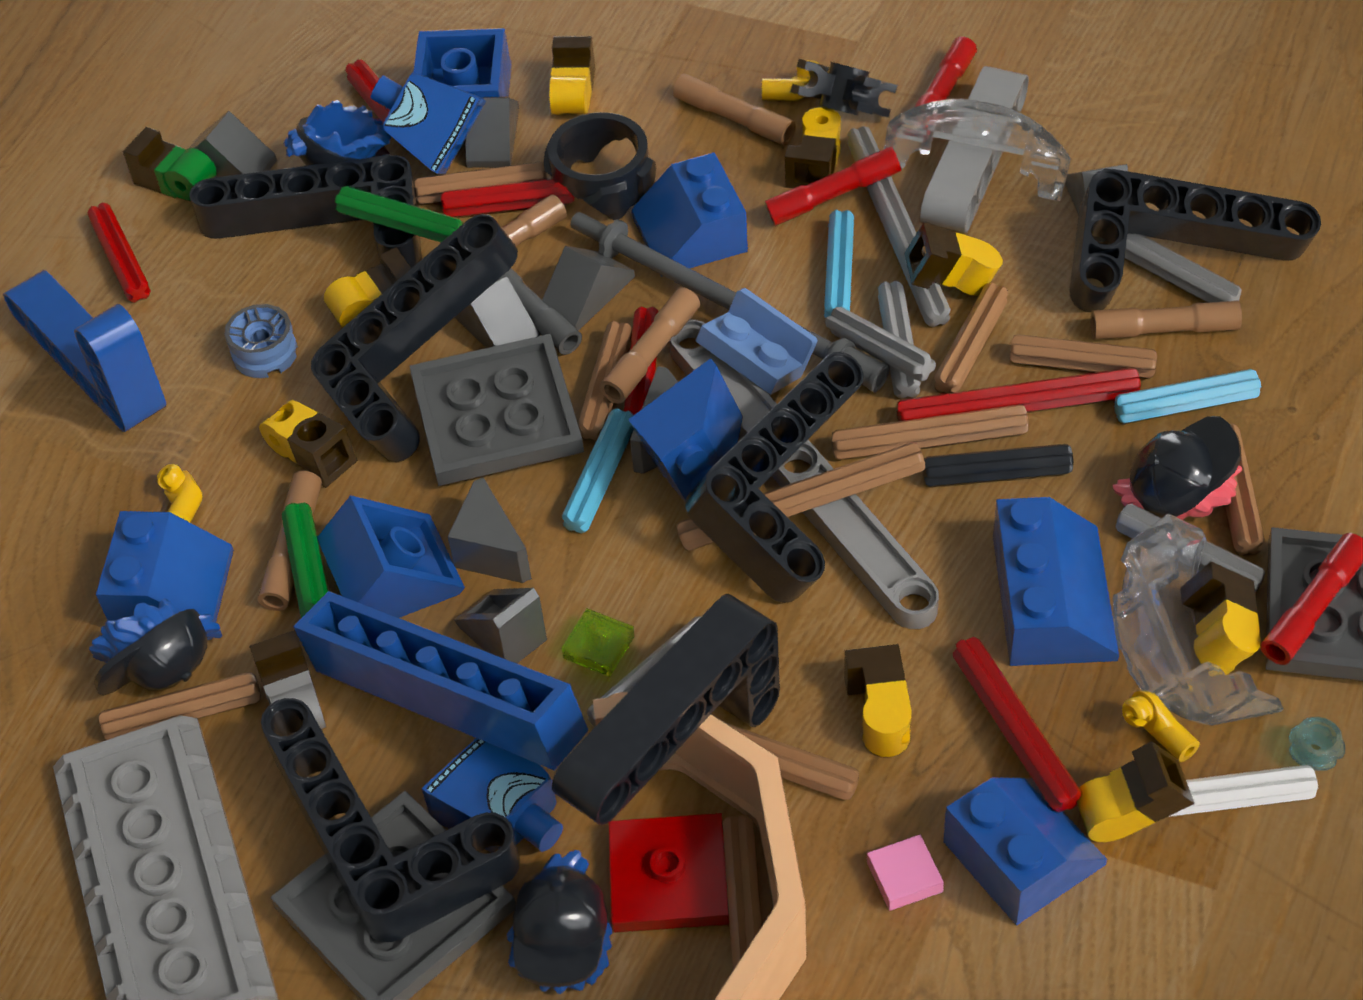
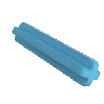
(839, 261)
(1187, 396)
(598, 471)

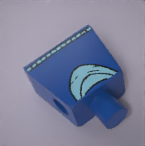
(428, 117)
(495, 782)

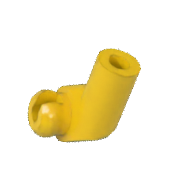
(1148, 711)

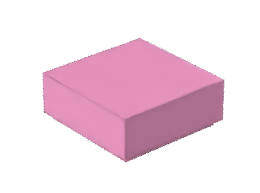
(905, 872)

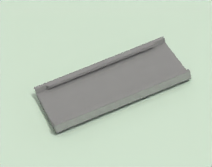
(161, 869)

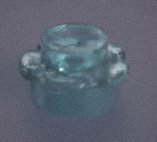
(1321, 733)

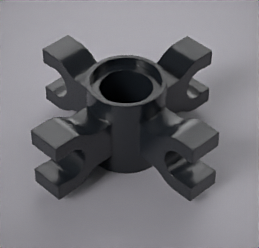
(844, 88)

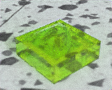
(598, 642)

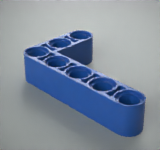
(98, 353)

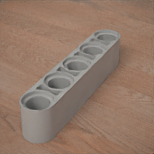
(967, 168)

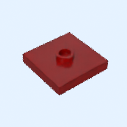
(668, 873)

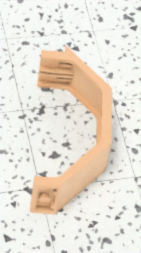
(753, 785)

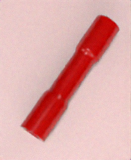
(950, 70)
(859, 174)
(1299, 621)

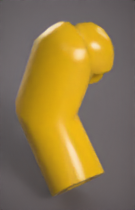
(780, 88)
(180, 490)

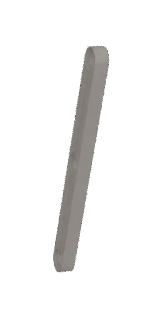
(844, 523)

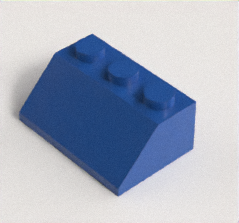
(1052, 584)

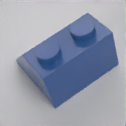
(466, 60)
(693, 214)
(690, 427)
(388, 557)
(160, 559)
(1018, 845)

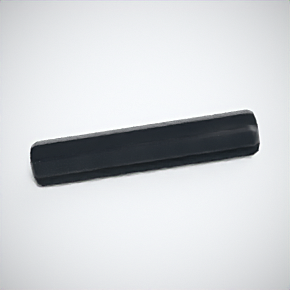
(998, 465)

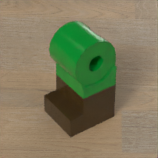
(166, 166)

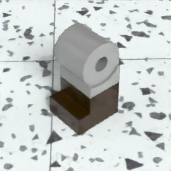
(286, 672)

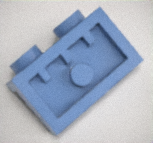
(759, 342)

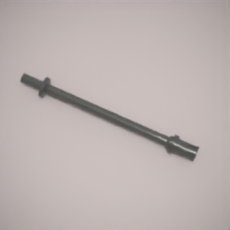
(615, 240)

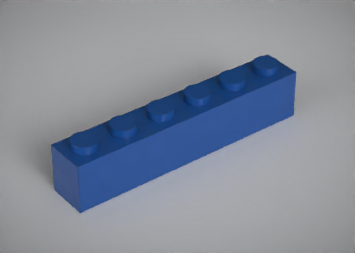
(443, 679)

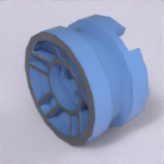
(261, 340)

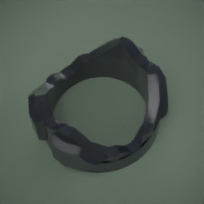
(583, 140)

